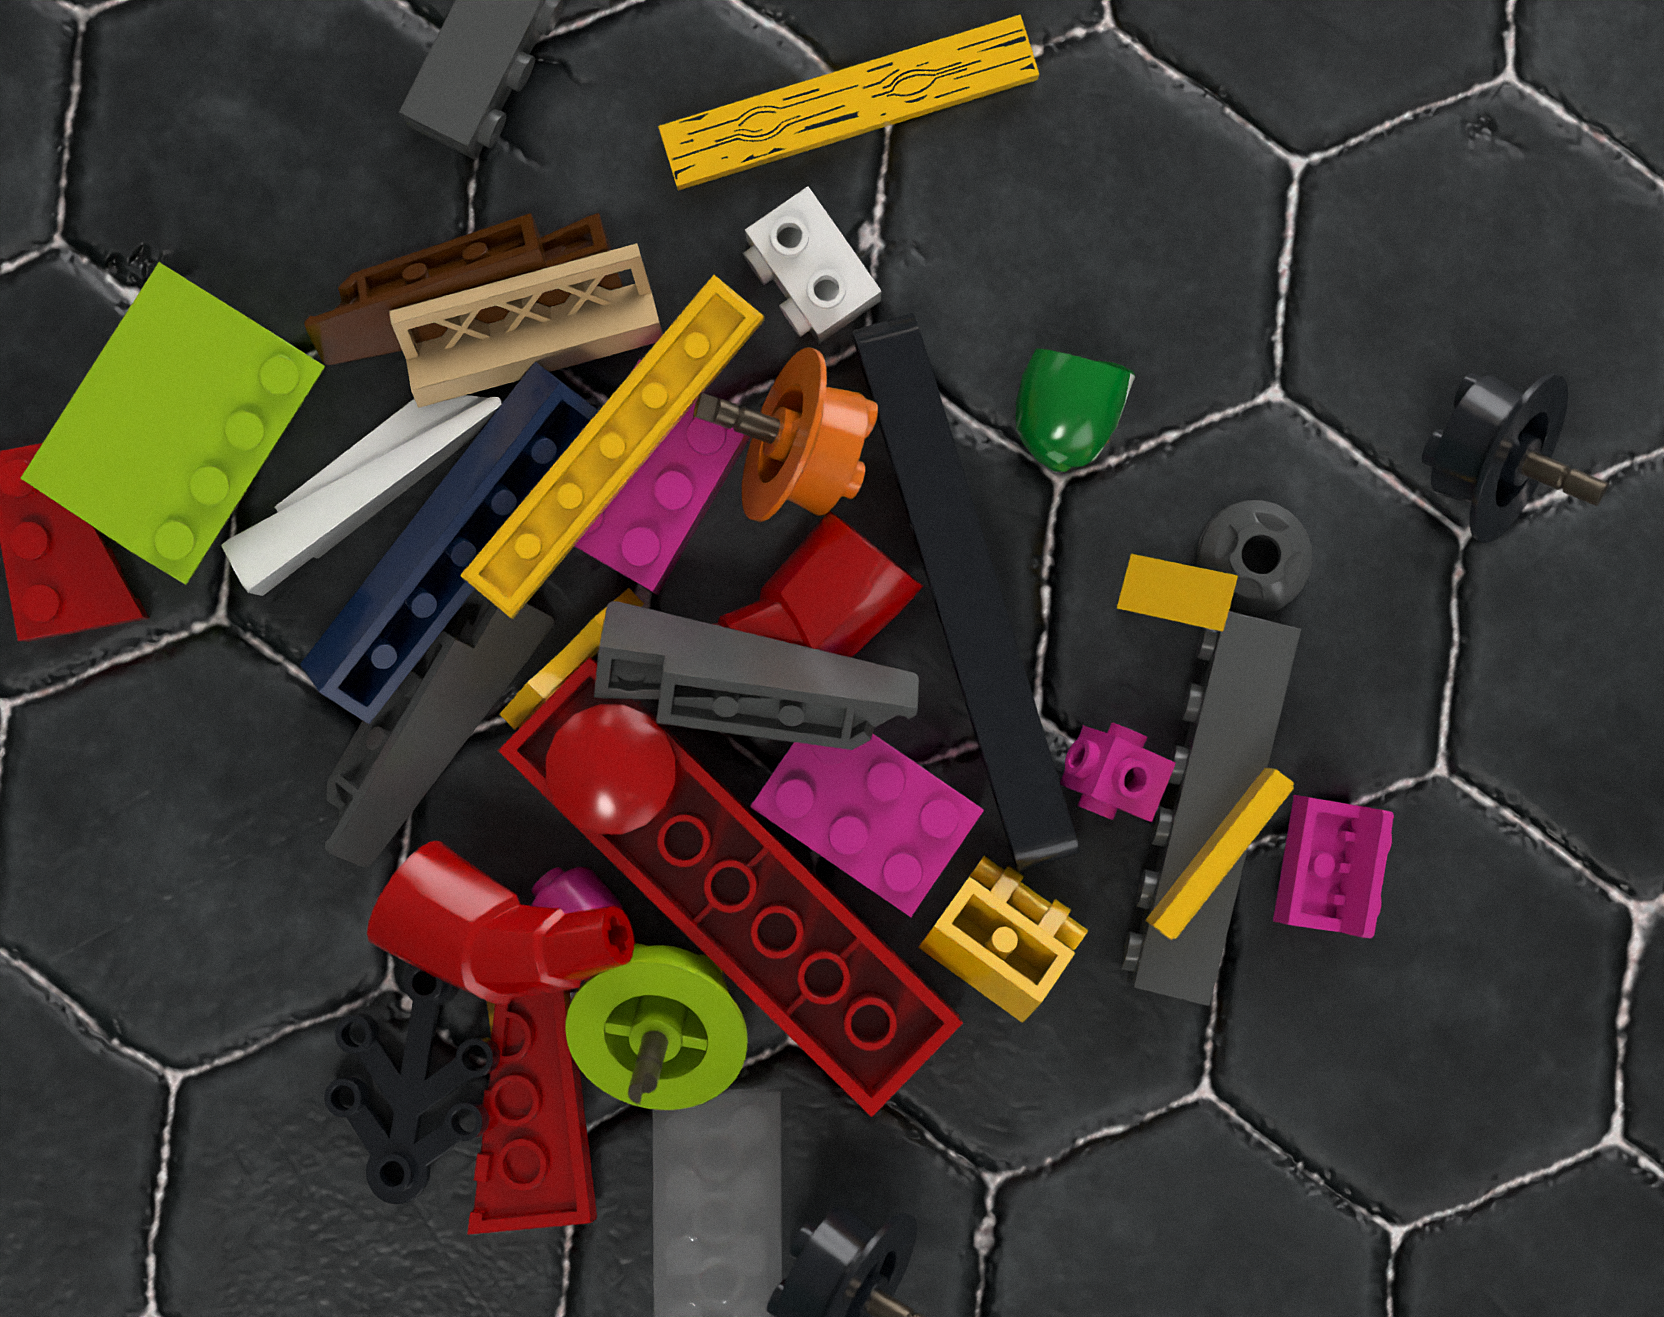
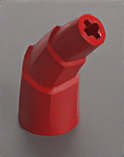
(828, 593)
(480, 936)

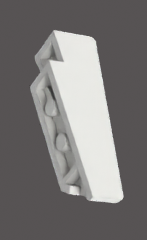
(355, 488)

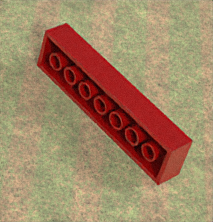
(762, 916)

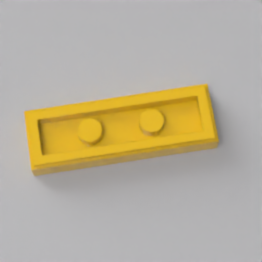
(1220, 852)

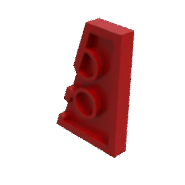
(55, 562)

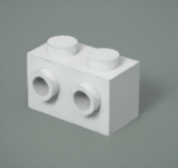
(811, 267)

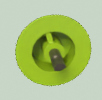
(658, 1030)

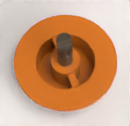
(801, 440)

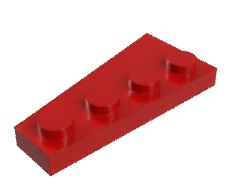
(536, 1143)

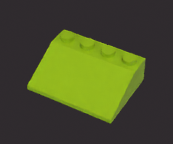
(172, 423)

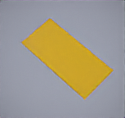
(1177, 592)

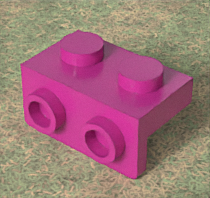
(1333, 866)

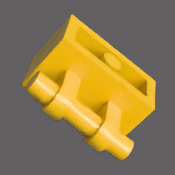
(1000, 947)

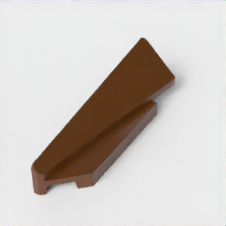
(362, 321)

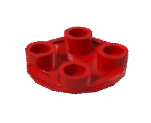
(610, 769)

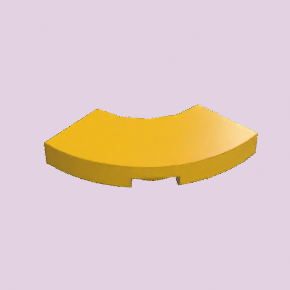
(560, 668)

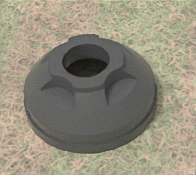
(1222, 546)

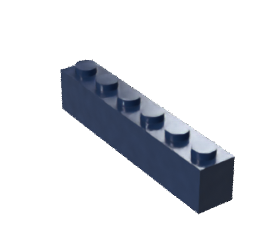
(419, 577)

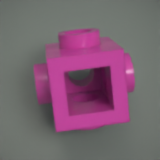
(1116, 772)

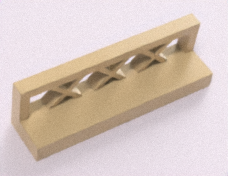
(582, 329)

